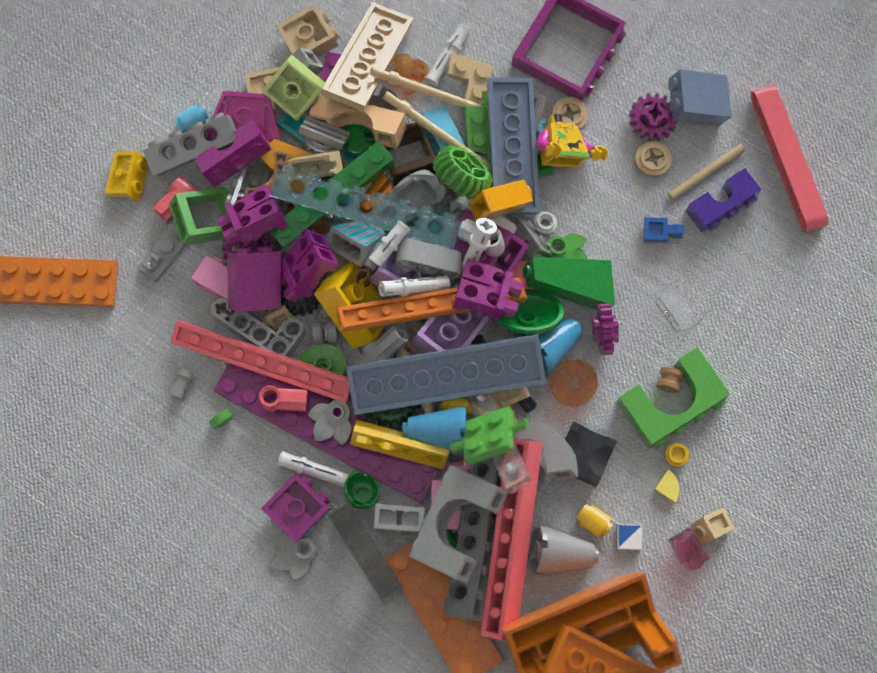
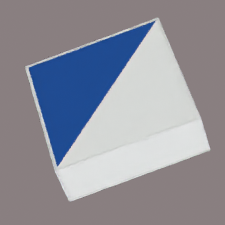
(629, 537)

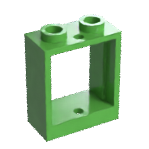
(183, 218)

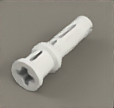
(479, 240)

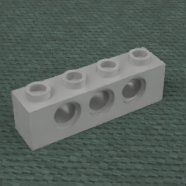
(156, 150)

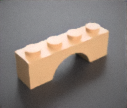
(385, 124)

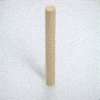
(707, 171)

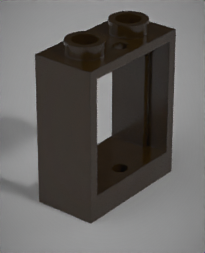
(413, 133)

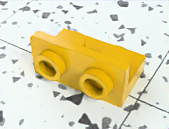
(127, 175)

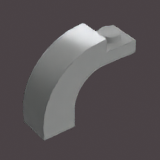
(559, 454)

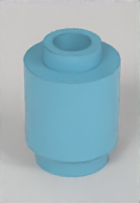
(191, 116)

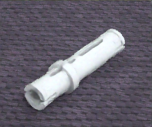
(452, 45)
(408, 286)
(312, 469)

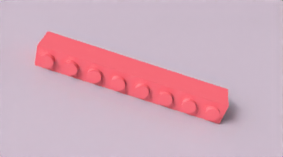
(511, 547)

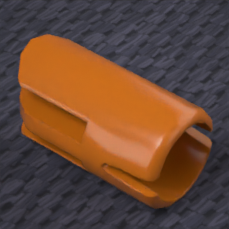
(380, 185)

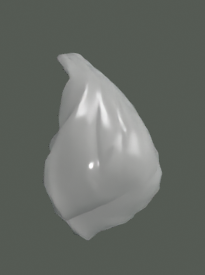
(420, 189)

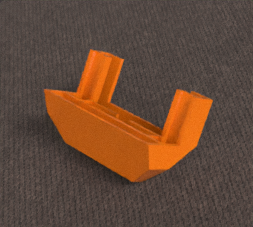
(612, 612)

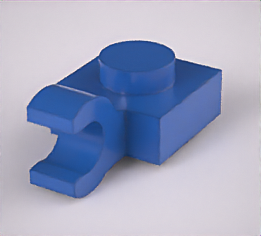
(658, 230)

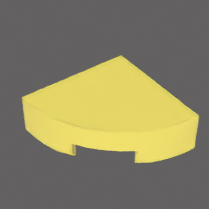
(668, 487)

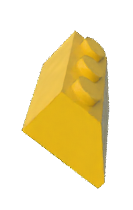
(342, 290)

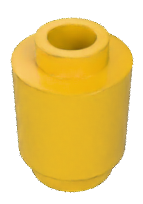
(594, 520)

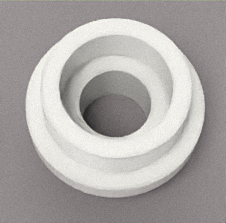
(545, 216)

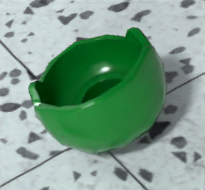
(361, 490)

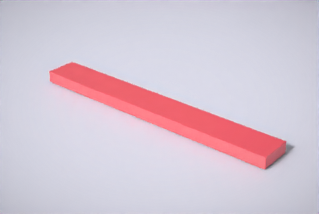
(261, 361)

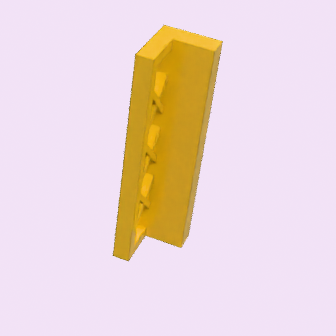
(393, 443)

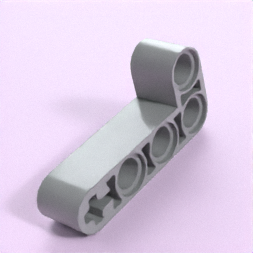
(254, 327)

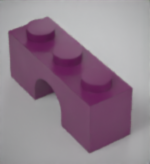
(248, 146)

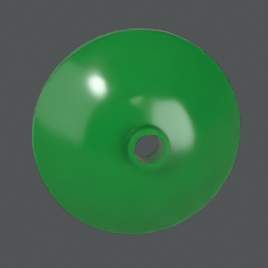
(535, 316)

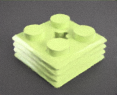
(290, 74)

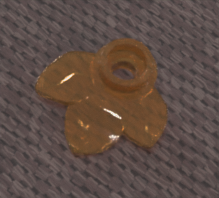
(406, 65)

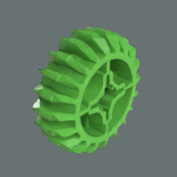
(462, 171)

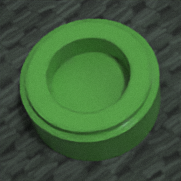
(221, 419)

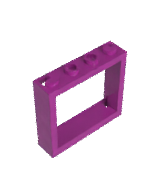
(587, 11)

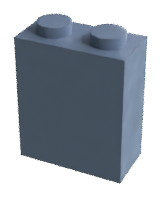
(699, 97)

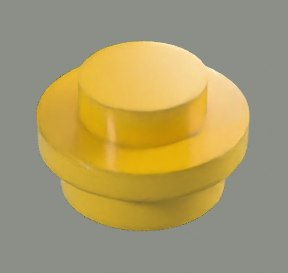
(677, 454)

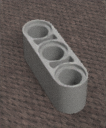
(428, 259)

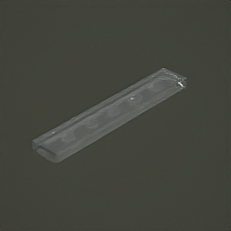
(510, 463)

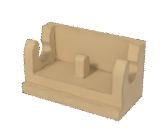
(321, 164)

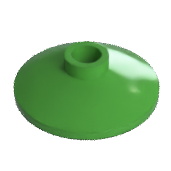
(325, 356)

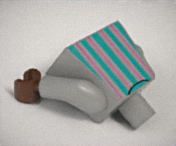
(356, 243)

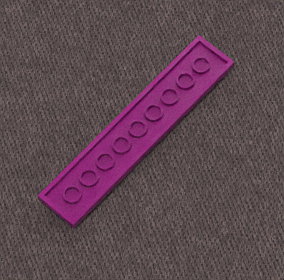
(402, 475)

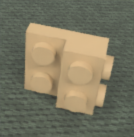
(309, 31)

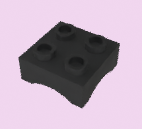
(591, 452)

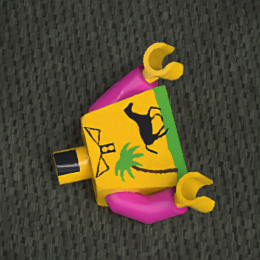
(564, 146)

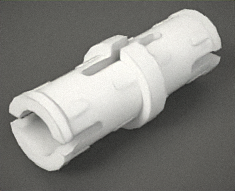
(379, 256)

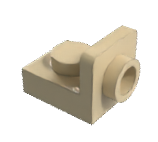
(712, 526)

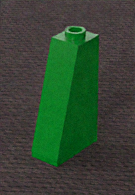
(576, 280)

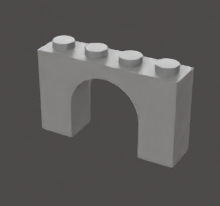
(432, 542)

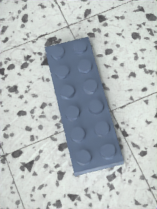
(513, 135)

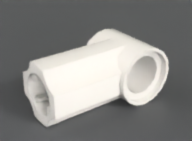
(468, 227)

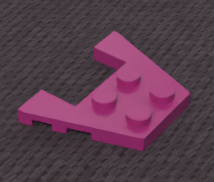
(245, 107)

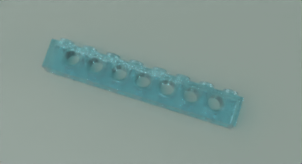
(445, 236)

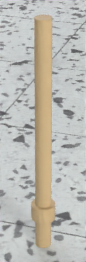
(393, 78)
(405, 107)

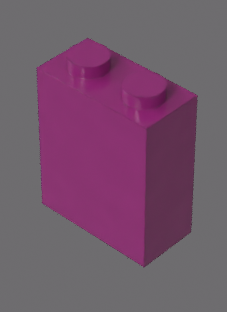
(254, 279)

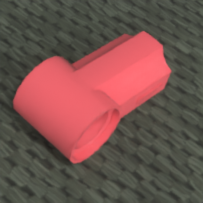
(180, 185)
(286, 399)

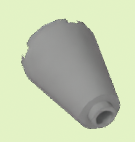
(559, 552)

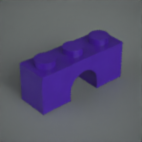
(708, 212)

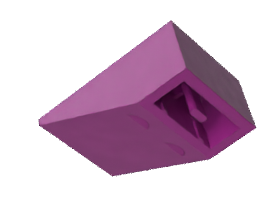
(508, 259)

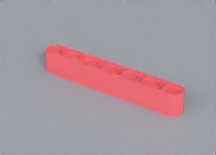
(789, 158)

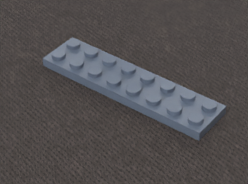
(446, 374)

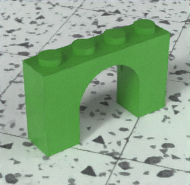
(655, 425)

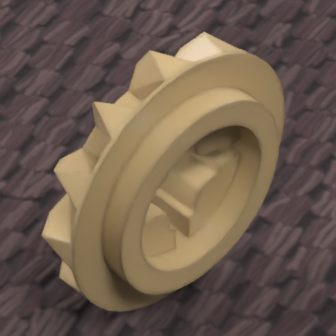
(574, 106)
(658, 150)

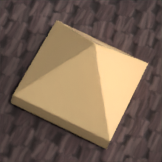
(278, 317)

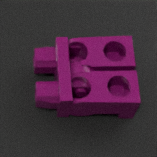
(251, 217)
(306, 265)
(486, 290)

